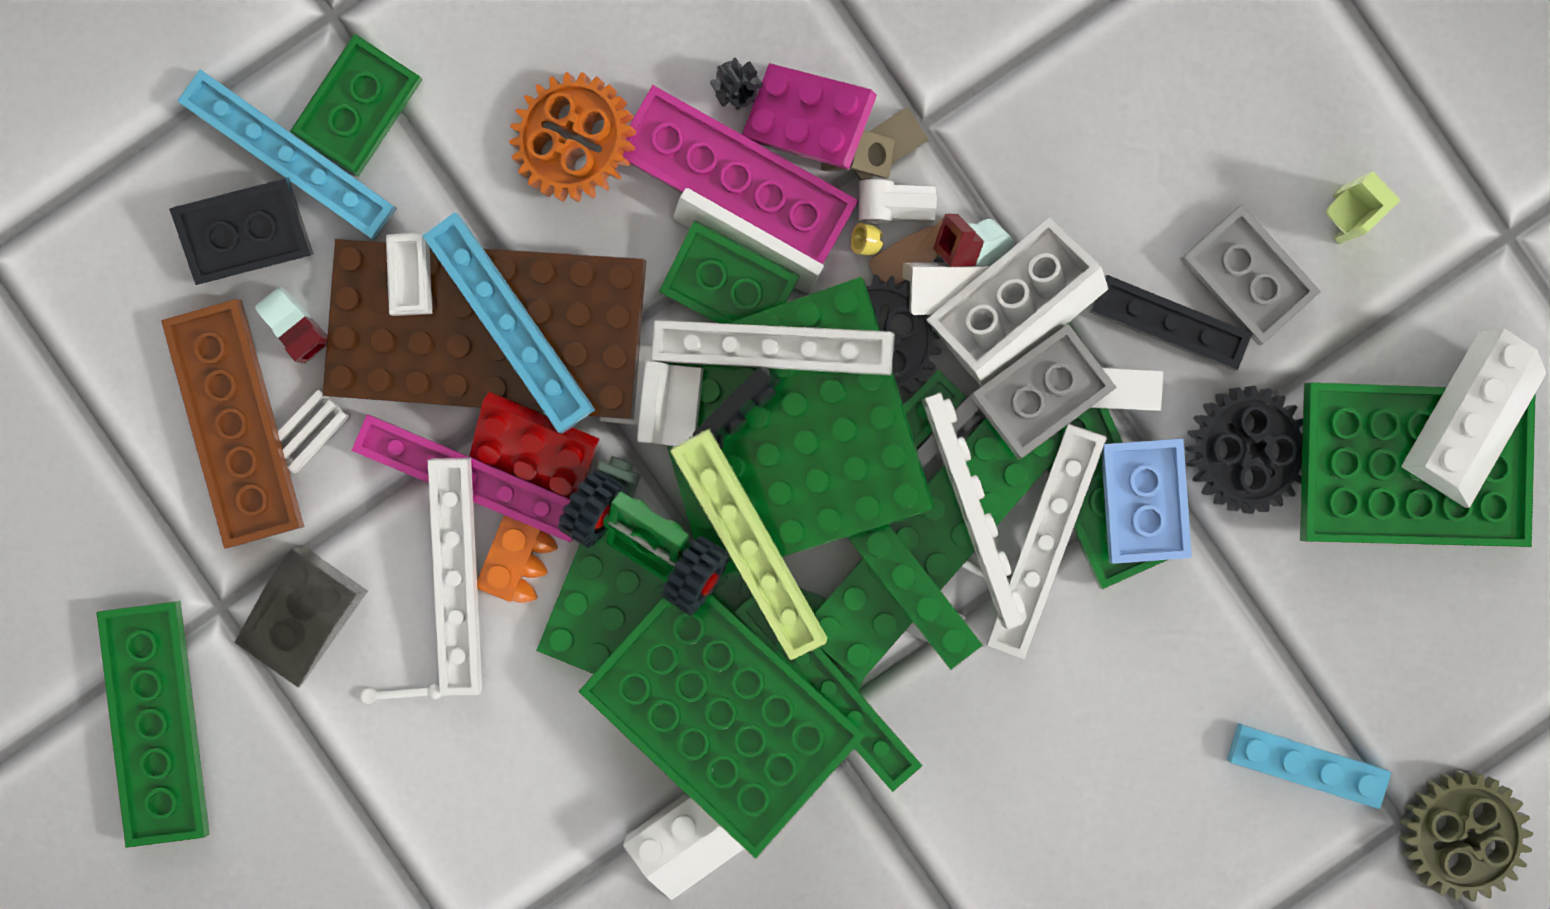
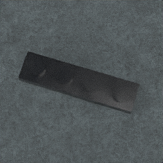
(1172, 323)

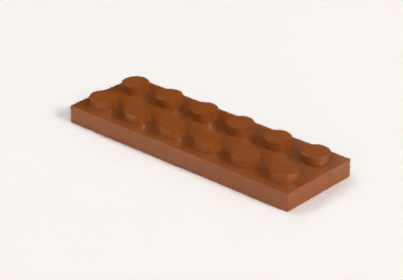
(232, 423)

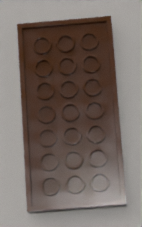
(579, 302)

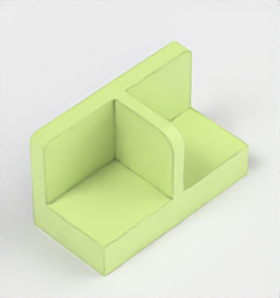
(1360, 206)

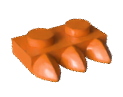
(512, 559)

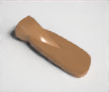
(913, 248)

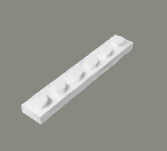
(773, 347)
(979, 526)
(1049, 534)
(455, 576)

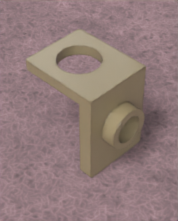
(861, 162)

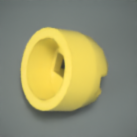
(866, 239)

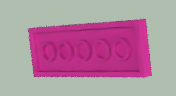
(738, 174)

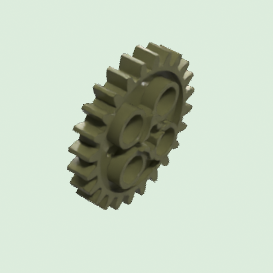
(1457, 802)

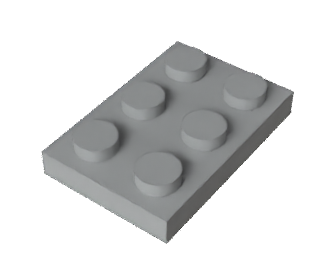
(1250, 275)
(1043, 391)

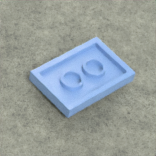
(1146, 501)

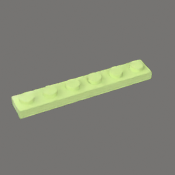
(749, 544)

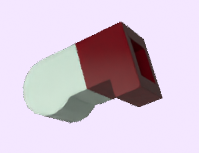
(971, 243)
(292, 325)

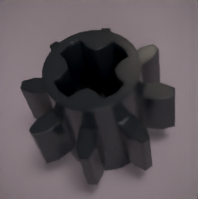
(736, 83)

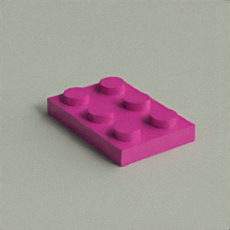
(809, 115)

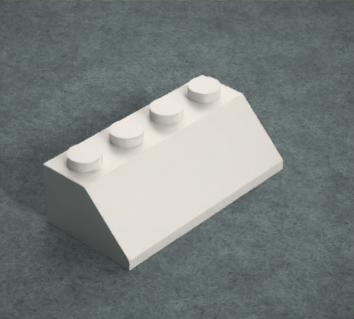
(1019, 302)
(1476, 415)
(679, 846)

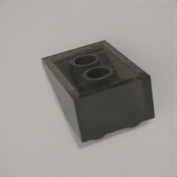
(299, 614)

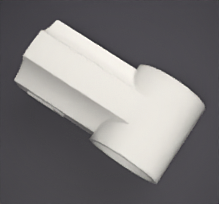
(883, 202)

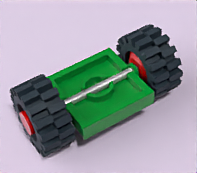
(645, 539)

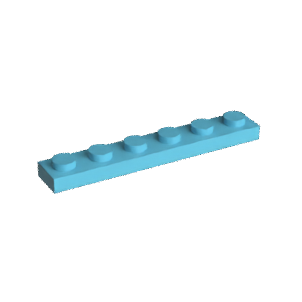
(287, 154)
(508, 323)

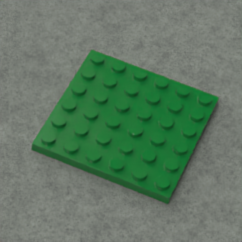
(826, 449)

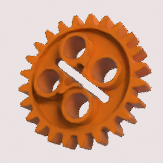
(588, 105)

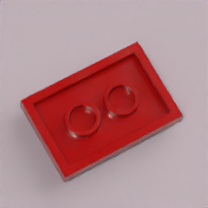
(531, 446)

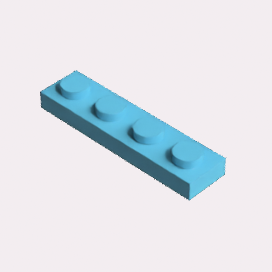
(1309, 766)

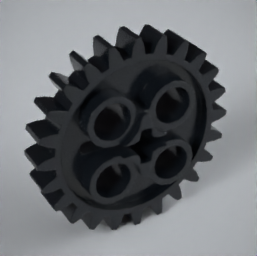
(912, 347)
(1227, 474)

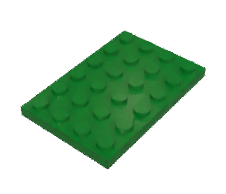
(1363, 495)
(722, 718)

